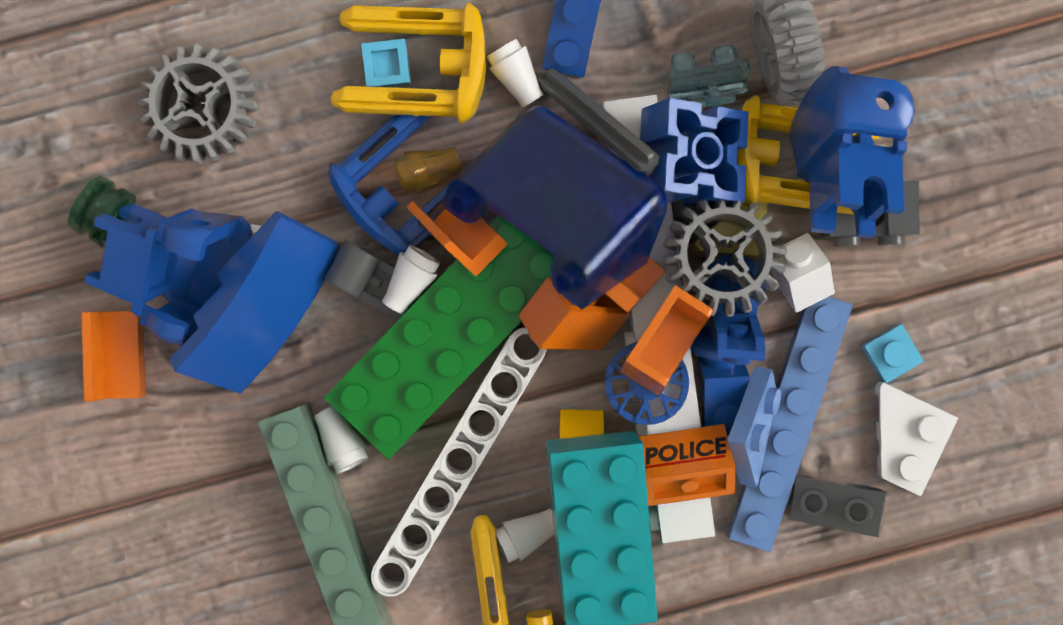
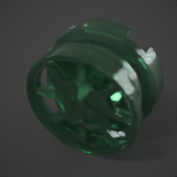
(94, 200)

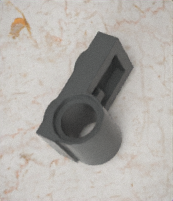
(362, 276)
(838, 505)

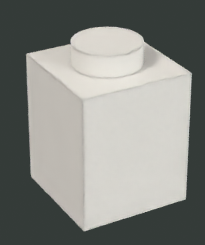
(806, 273)

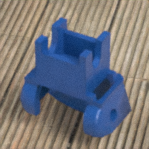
(847, 167)
(168, 259)

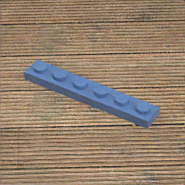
(802, 389)

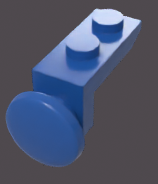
(571, 36)
(740, 336)
(721, 383)

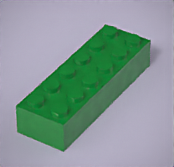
(440, 342)

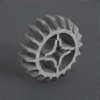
(787, 47)
(182, 114)
(738, 272)

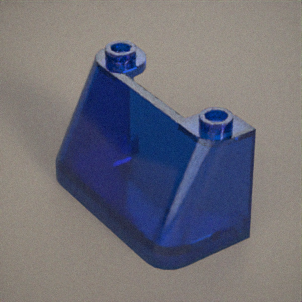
(567, 198)

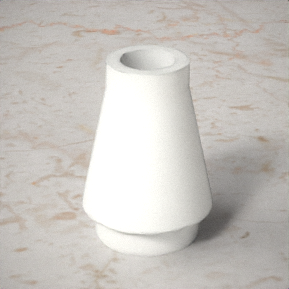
(515, 71)
(410, 277)
(340, 441)
(524, 534)

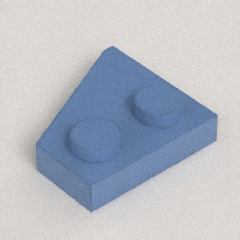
(752, 425)

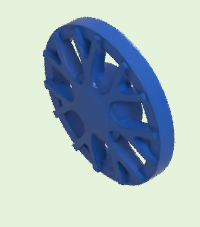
(642, 393)

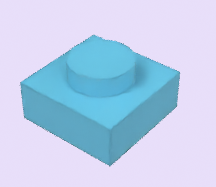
(386, 63)
(892, 353)

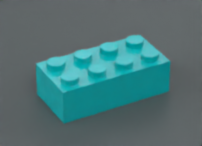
(602, 529)

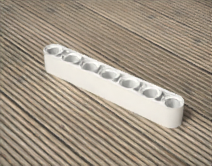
(454, 481)

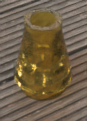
(425, 167)

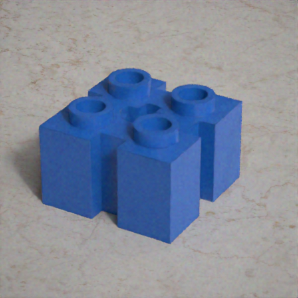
(696, 150)

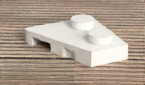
(909, 438)

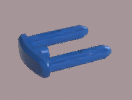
(371, 212)

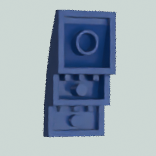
(258, 304)

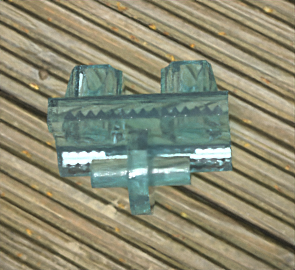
(709, 84)

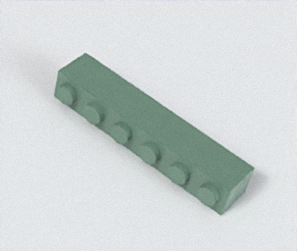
(323, 518)

